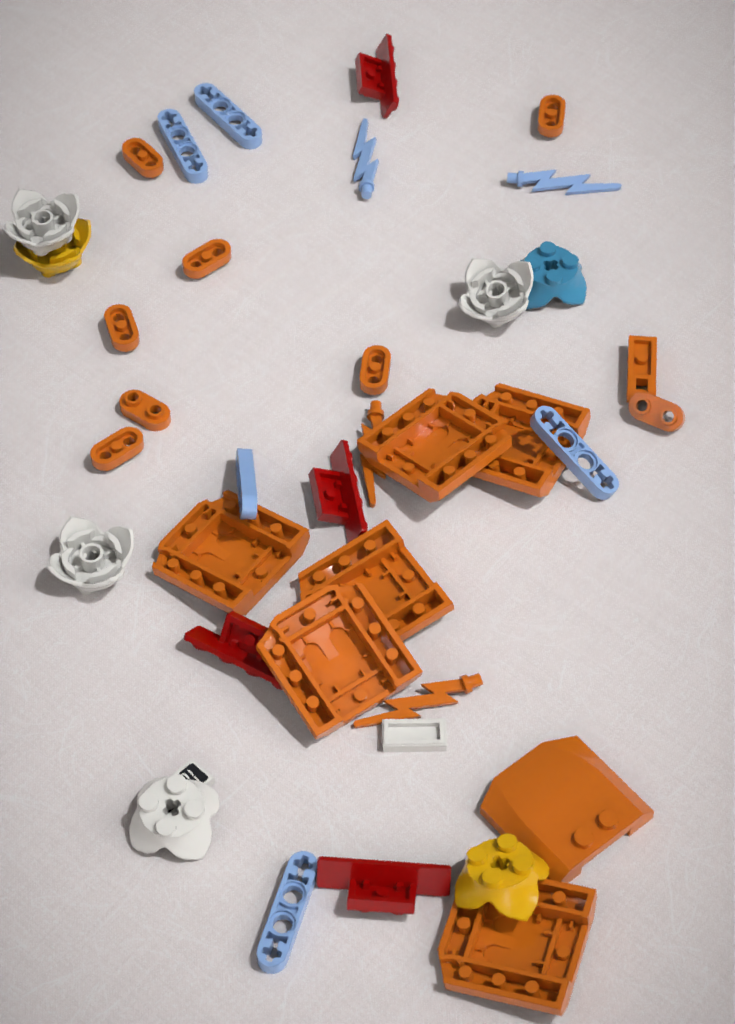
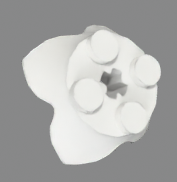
(41, 223)
(486, 281)
(91, 557)
(184, 834)

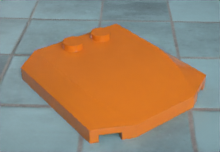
(435, 443)
(529, 462)
(228, 557)
(388, 573)
(336, 657)
(563, 805)
(520, 960)

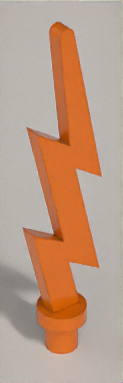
(375, 415)
(439, 697)

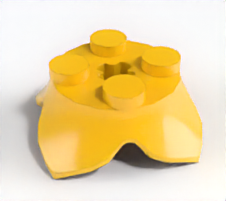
(62, 258)
(501, 874)

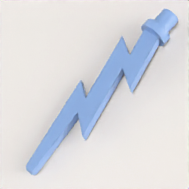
(365, 168)
(546, 182)

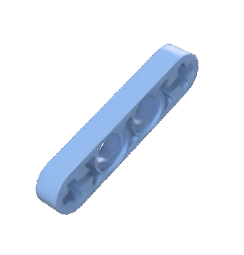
(232, 113)
(186, 144)
(570, 455)
(246, 484)
(287, 911)

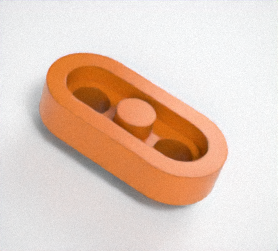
(551, 116)
(142, 157)
(206, 258)
(121, 327)
(375, 370)
(140, 409)
(655, 412)
(114, 449)

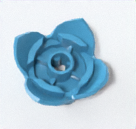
(555, 275)

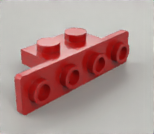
(377, 76)
(337, 493)
(235, 645)
(383, 884)

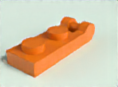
(641, 365)

